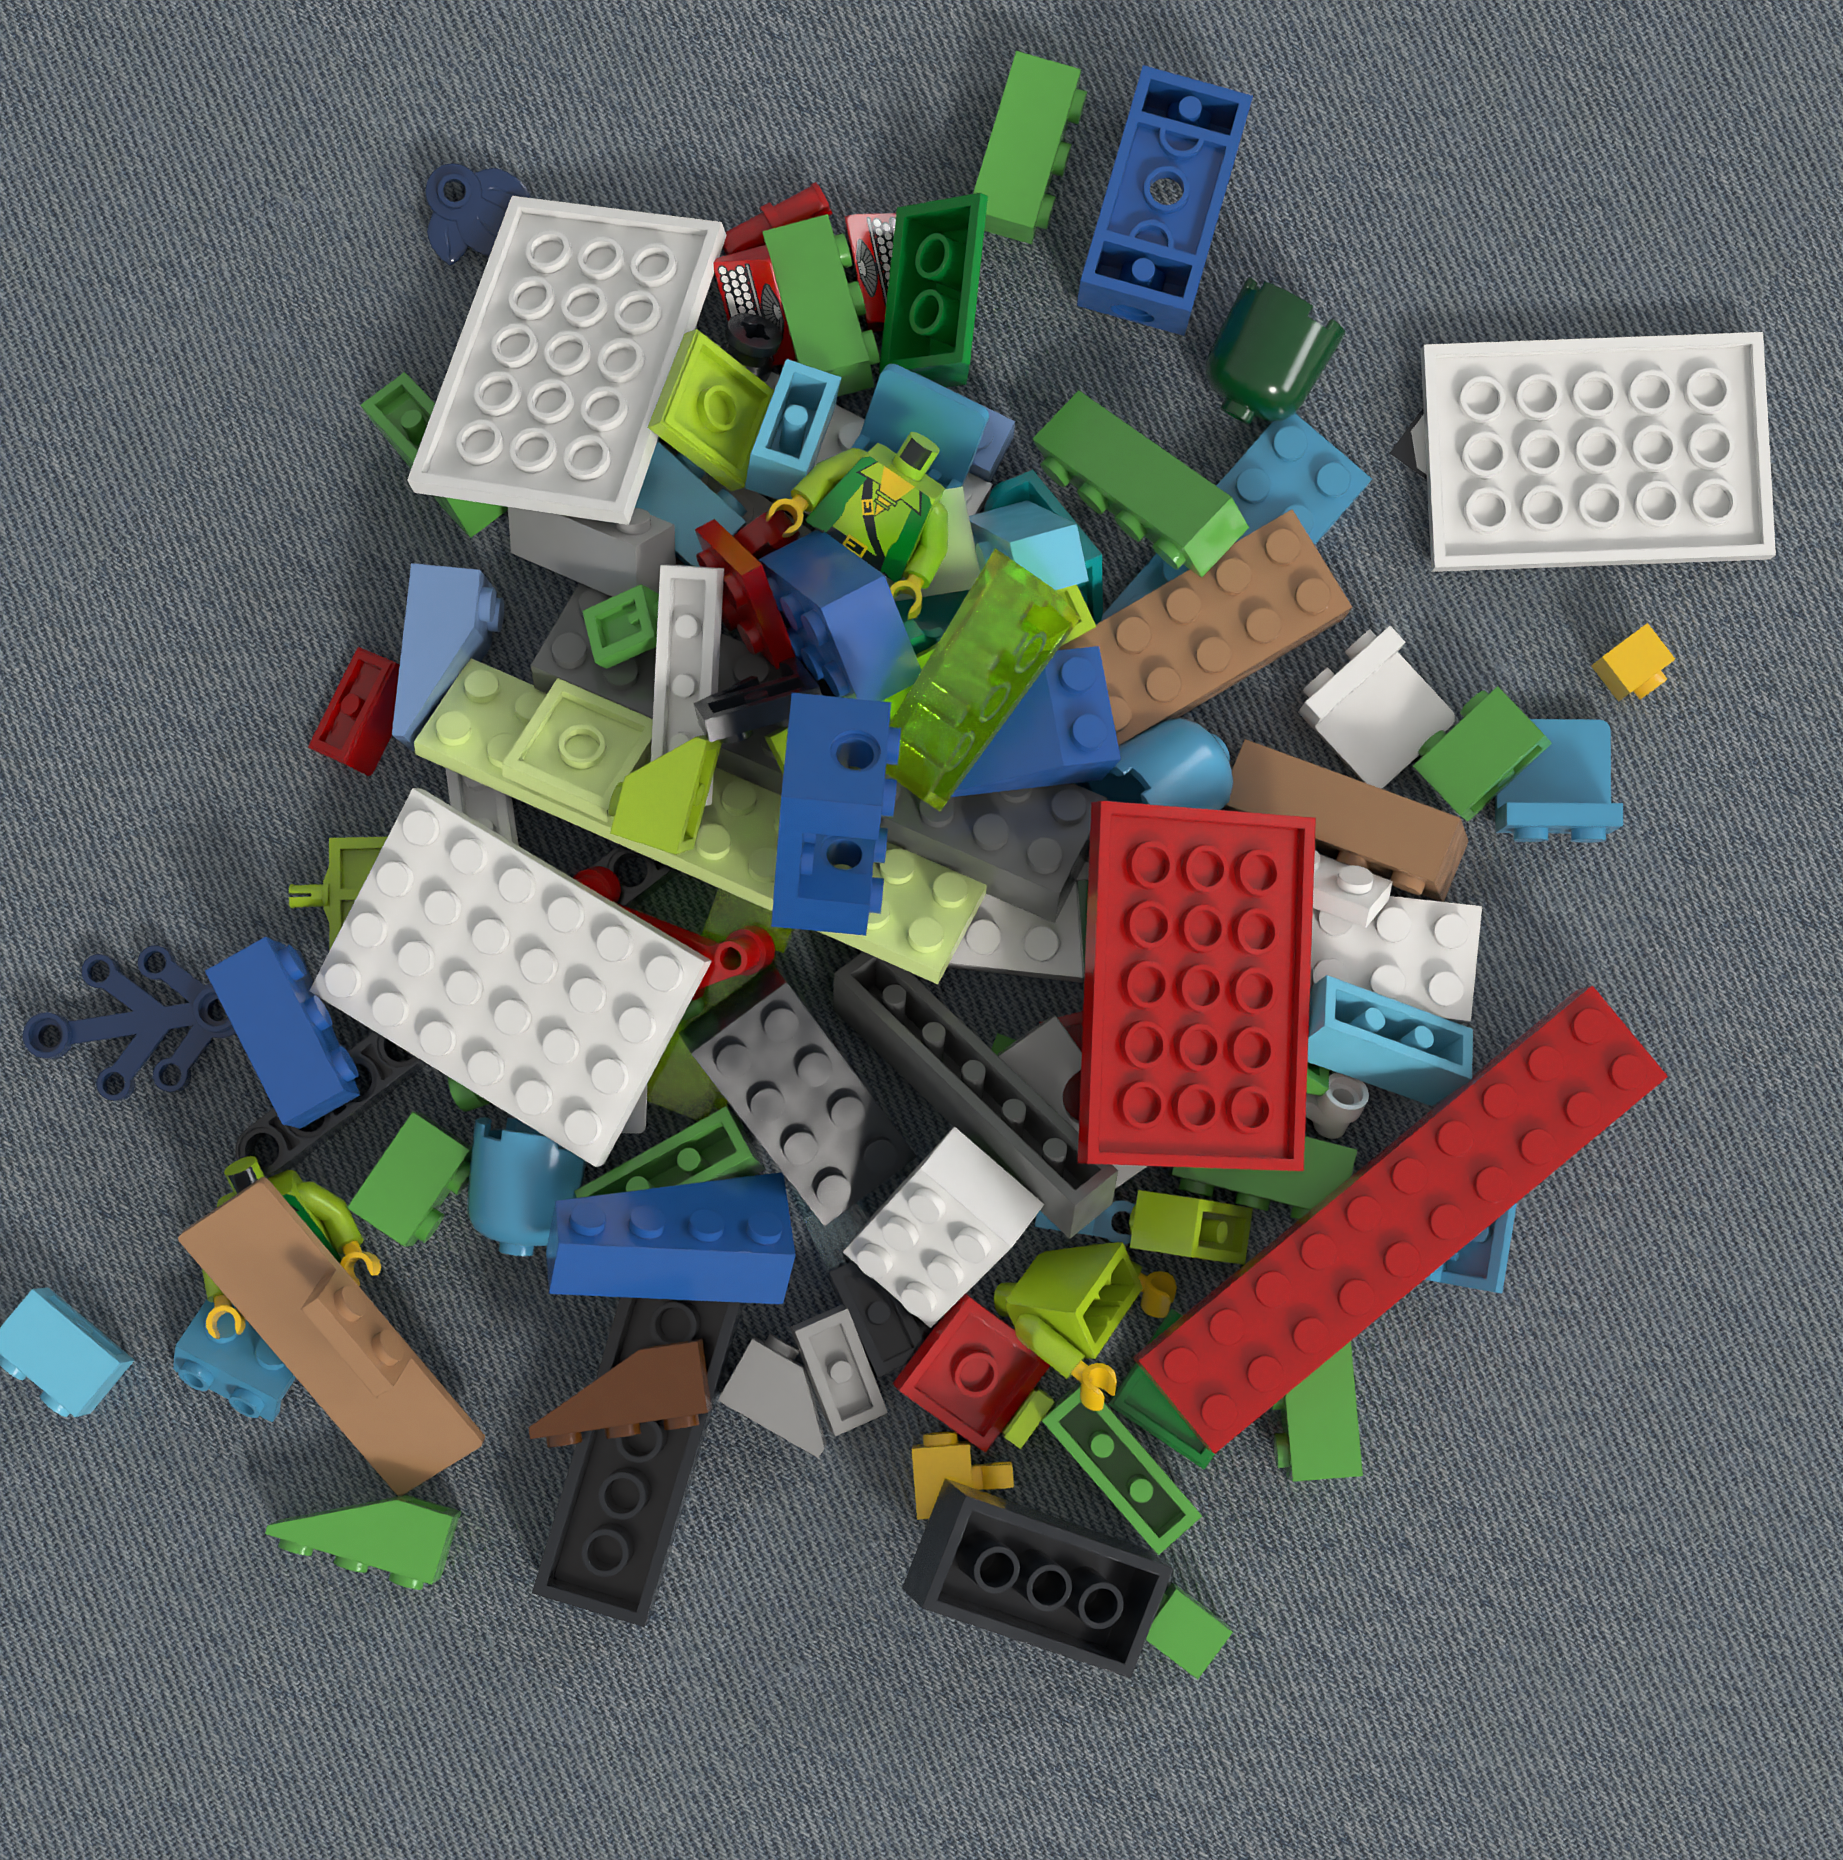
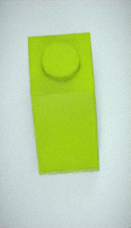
(666, 797)
(1190, 1227)

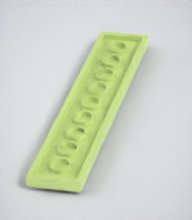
(737, 840)

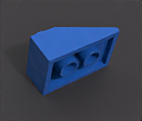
(1055, 733)

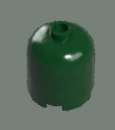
(1269, 353)

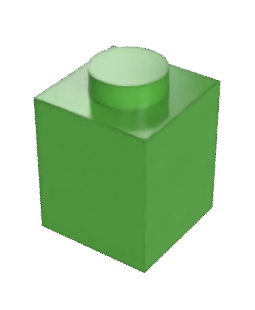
(1187, 1631)

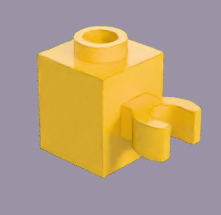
(946, 1457)

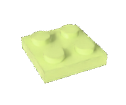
(579, 748)

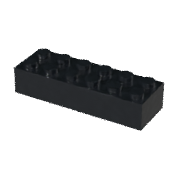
(631, 1490)

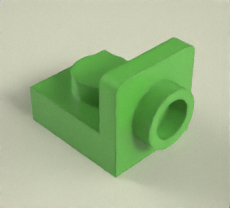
(623, 626)

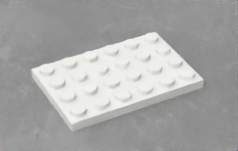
(566, 359)
(1597, 452)
(509, 976)

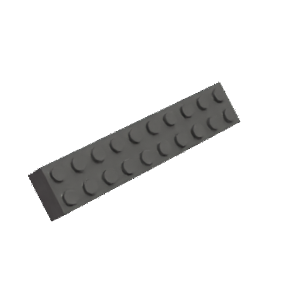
(1014, 841)

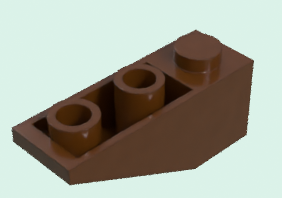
(648, 1386)

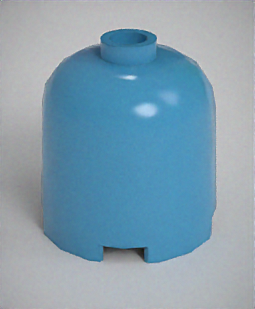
(1170, 766)
(516, 1184)

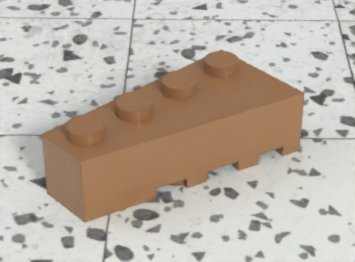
(1354, 820)

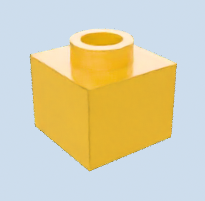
(1635, 664)

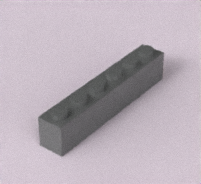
(973, 1089)

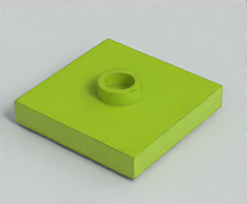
(711, 409)

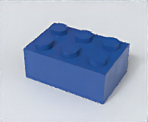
(841, 618)

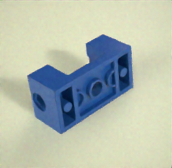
(1152, 254)
(833, 813)

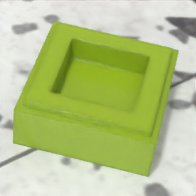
(1027, 1417)

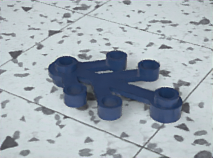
(148, 1023)

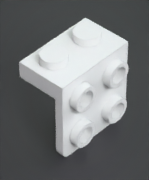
(1375, 709)

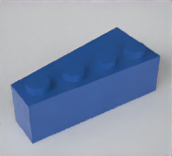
(676, 1242)

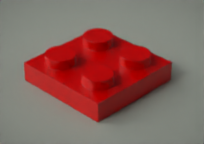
(746, 594)
(971, 1372)

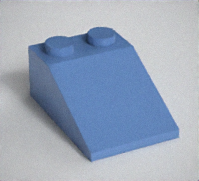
(444, 627)

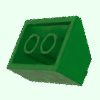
(934, 288)

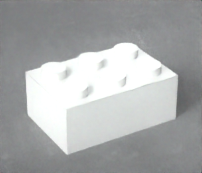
(943, 1228)

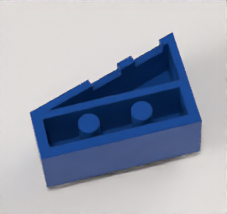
(285, 1031)

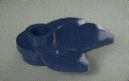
(476, 217)

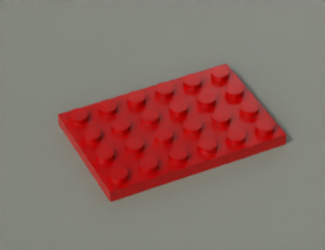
(1196, 988)

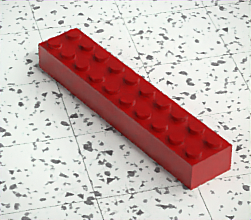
(1399, 1218)

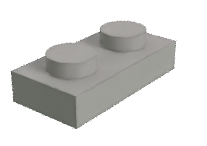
(839, 1370)

